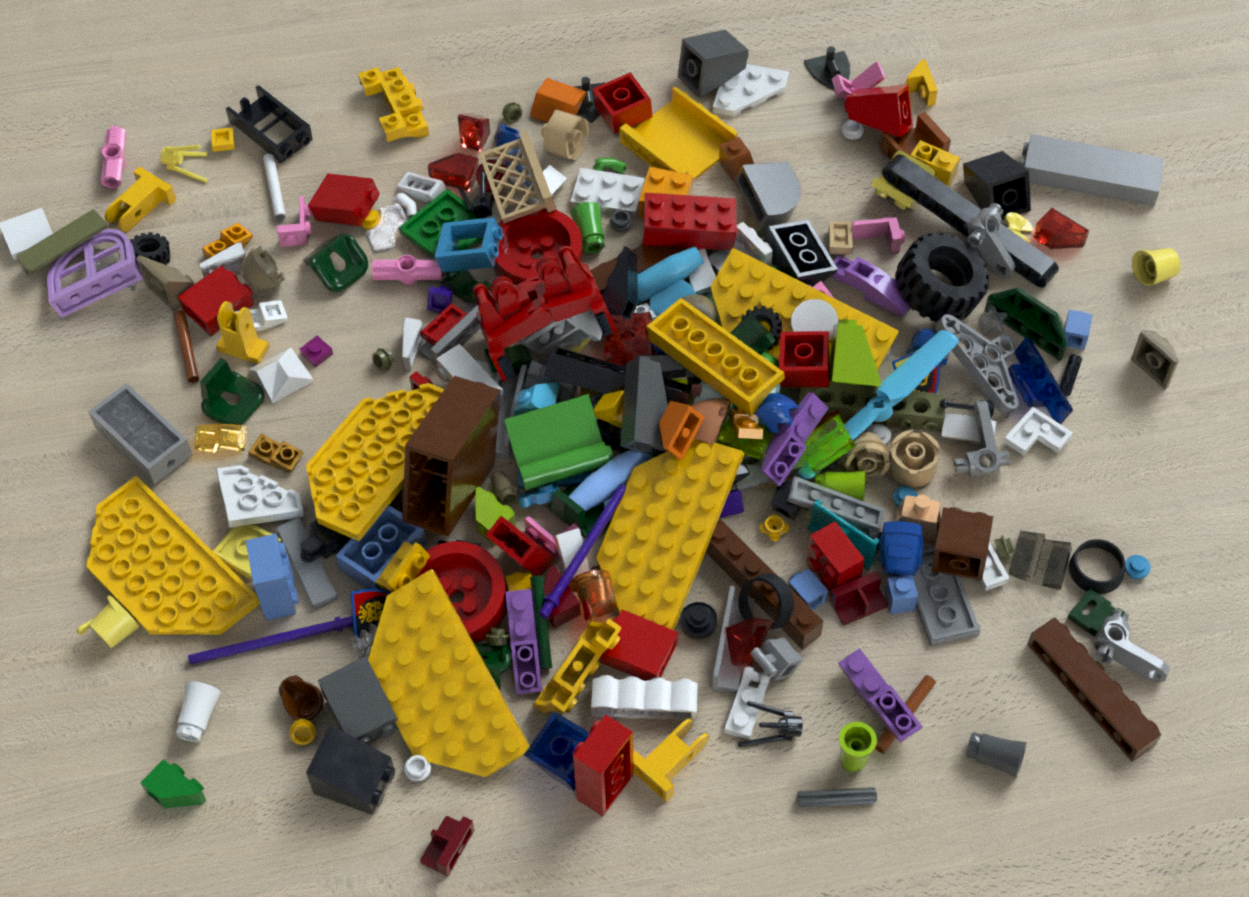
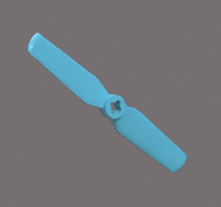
(897, 387)

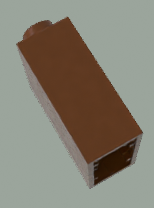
(450, 455)

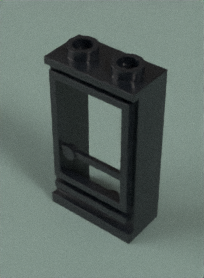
(261, 108)

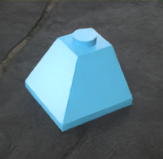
(536, 397)

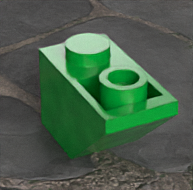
(171, 788)

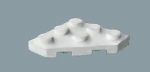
(749, 89)
(255, 498)

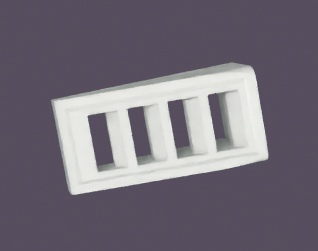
(434, 186)
(228, 258)
(411, 341)

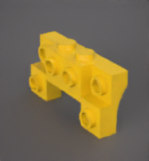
(400, 98)
(578, 663)

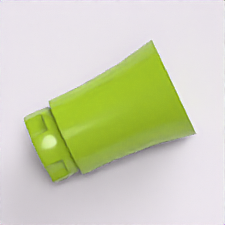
(844, 482)
(856, 744)

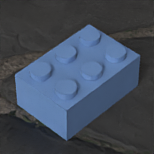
(369, 557)
(272, 576)

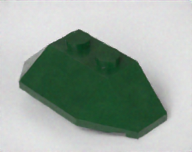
(1031, 320)

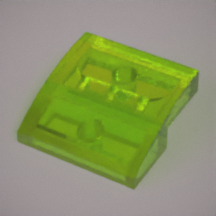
(827, 443)
(751, 447)

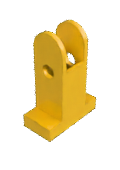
(139, 200)
(239, 335)
(668, 760)

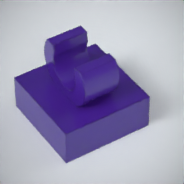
(439, 298)

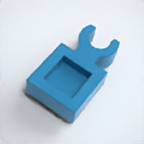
(540, 495)

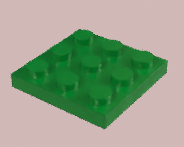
(426, 225)

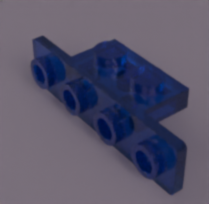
(1037, 382)

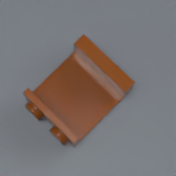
(925, 130)

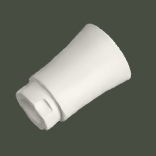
(196, 710)

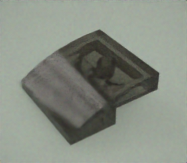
(1040, 560)

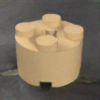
(565, 135)
(914, 458)

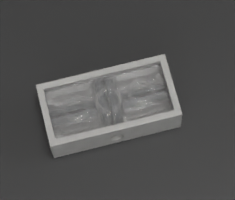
(140, 433)

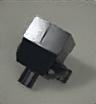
(782, 506)

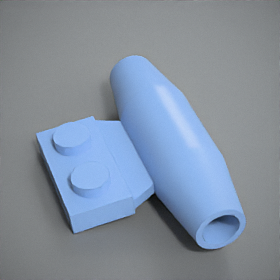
(603, 483)

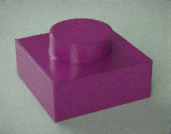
(316, 351)

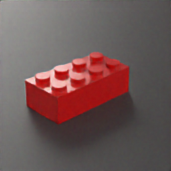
(689, 221)
(603, 764)

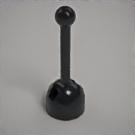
(945, 404)

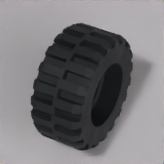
(954, 260)

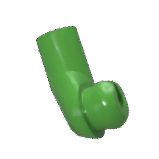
(610, 163)

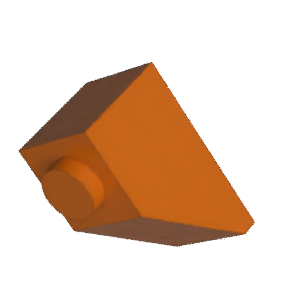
(679, 428)

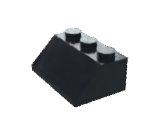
(800, 252)

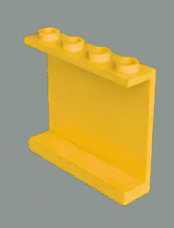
(679, 137)

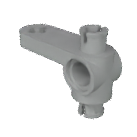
(984, 235)
(970, 462)
(1114, 645)

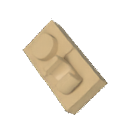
(840, 238)

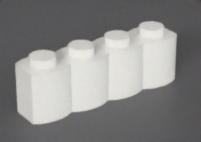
(644, 699)

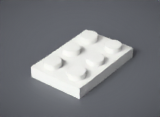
(609, 190)

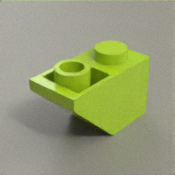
(489, 510)

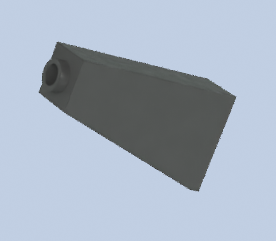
(643, 406)

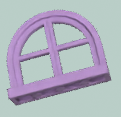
(95, 285)

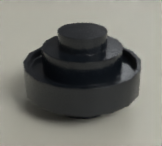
(698, 620)

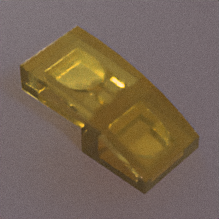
(217, 436)

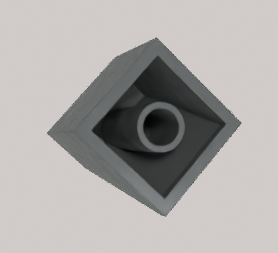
(710, 60)
(358, 702)

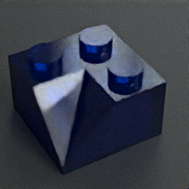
(554, 748)

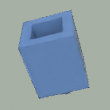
(1077, 329)
(808, 588)
(901, 594)

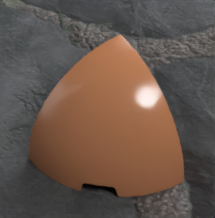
(715, 413)

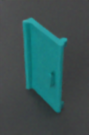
(865, 545)

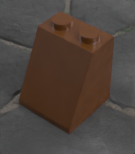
(962, 543)

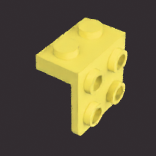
(885, 189)

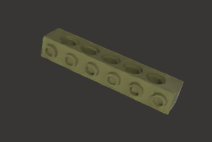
(858, 396)

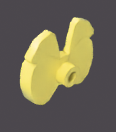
(1018, 223)

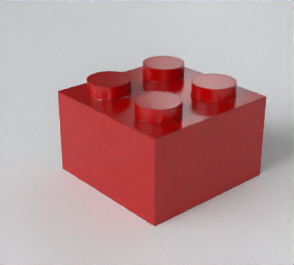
(622, 102)
(805, 358)
(833, 557)

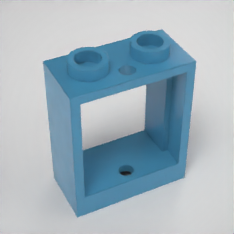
(452, 260)

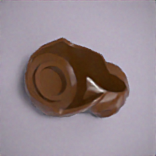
(300, 698)

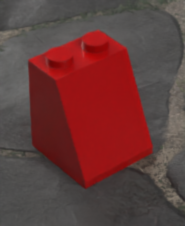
(882, 108)

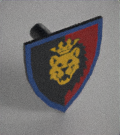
(366, 607)

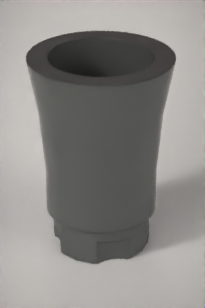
(997, 752)

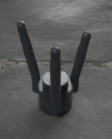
(480, 206)
(788, 726)

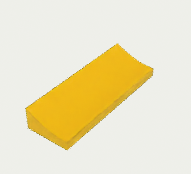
(714, 355)

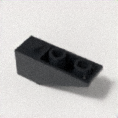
(622, 286)

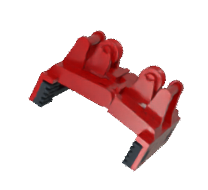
(532, 304)

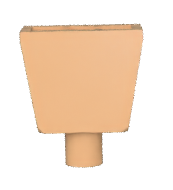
(923, 512)

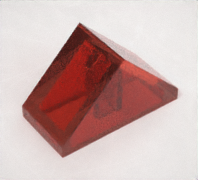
(744, 638)

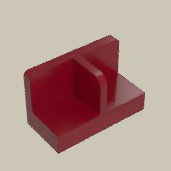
(858, 598)
(447, 844)

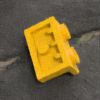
(403, 566)

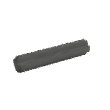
(836, 797)

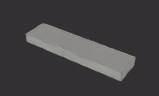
(846, 507)
(311, 574)

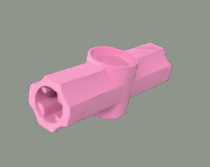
(113, 157)
(406, 270)

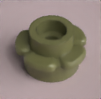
(512, 112)
(382, 359)
(1004, 547)
(498, 636)

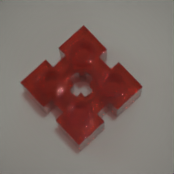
(619, 349)

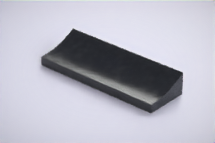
(601, 375)

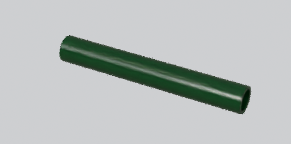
(541, 624)

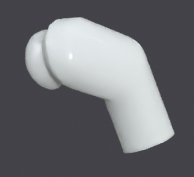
(407, 203)

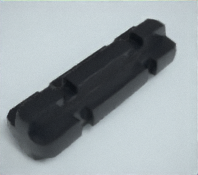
(1070, 374)

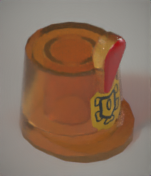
(594, 593)

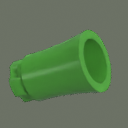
(588, 219)

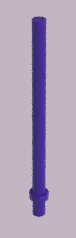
(552, 600)
(337, 624)

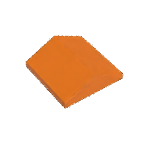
(556, 96)

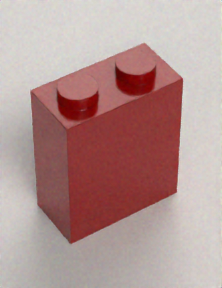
(344, 199)
(205, 297)
(520, 546)
(643, 647)

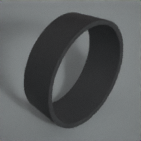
(1084, 581)
(783, 592)

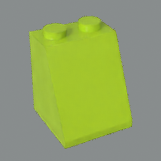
(851, 356)

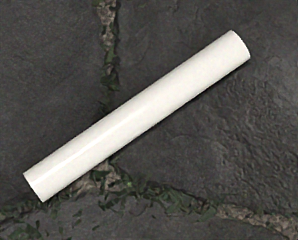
(274, 187)

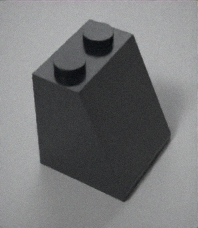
(998, 181)
(350, 771)

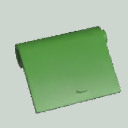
(557, 442)

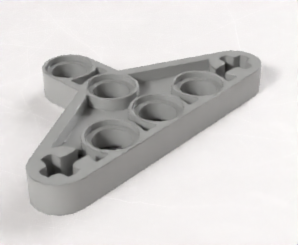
(995, 369)

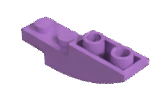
(874, 282)
(789, 444)
(523, 641)
(879, 696)

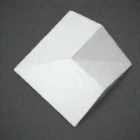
(281, 375)

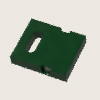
(517, 354)
(1094, 620)

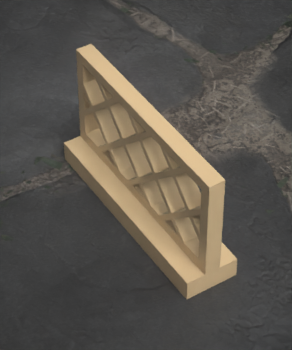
(532, 167)

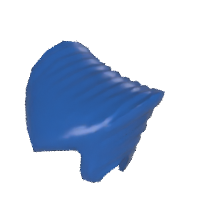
(775, 411)

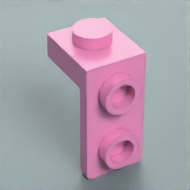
(868, 79)
(880, 227)
(296, 234)
(538, 533)

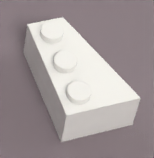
(565, 332)

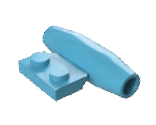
(665, 280)

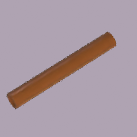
(186, 346)
(912, 703)

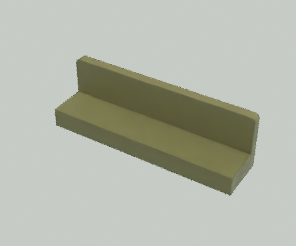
(61, 242)

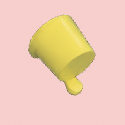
(1155, 265)
(111, 624)

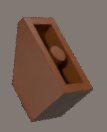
(734, 155)

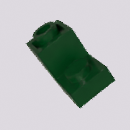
(462, 284)

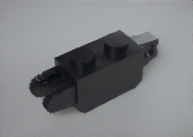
(322, 542)

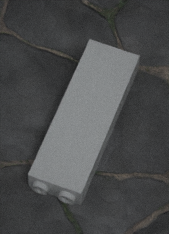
(1093, 169)

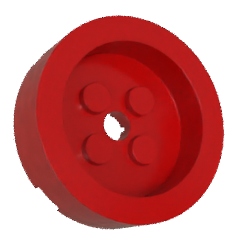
(533, 233)
(476, 576)

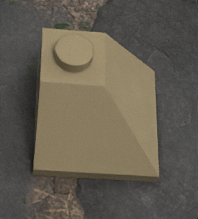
(164, 281)
(1155, 357)

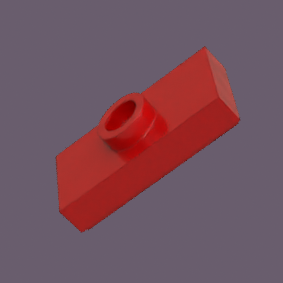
(442, 324)

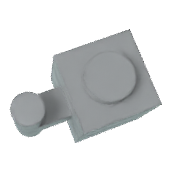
(777, 658)

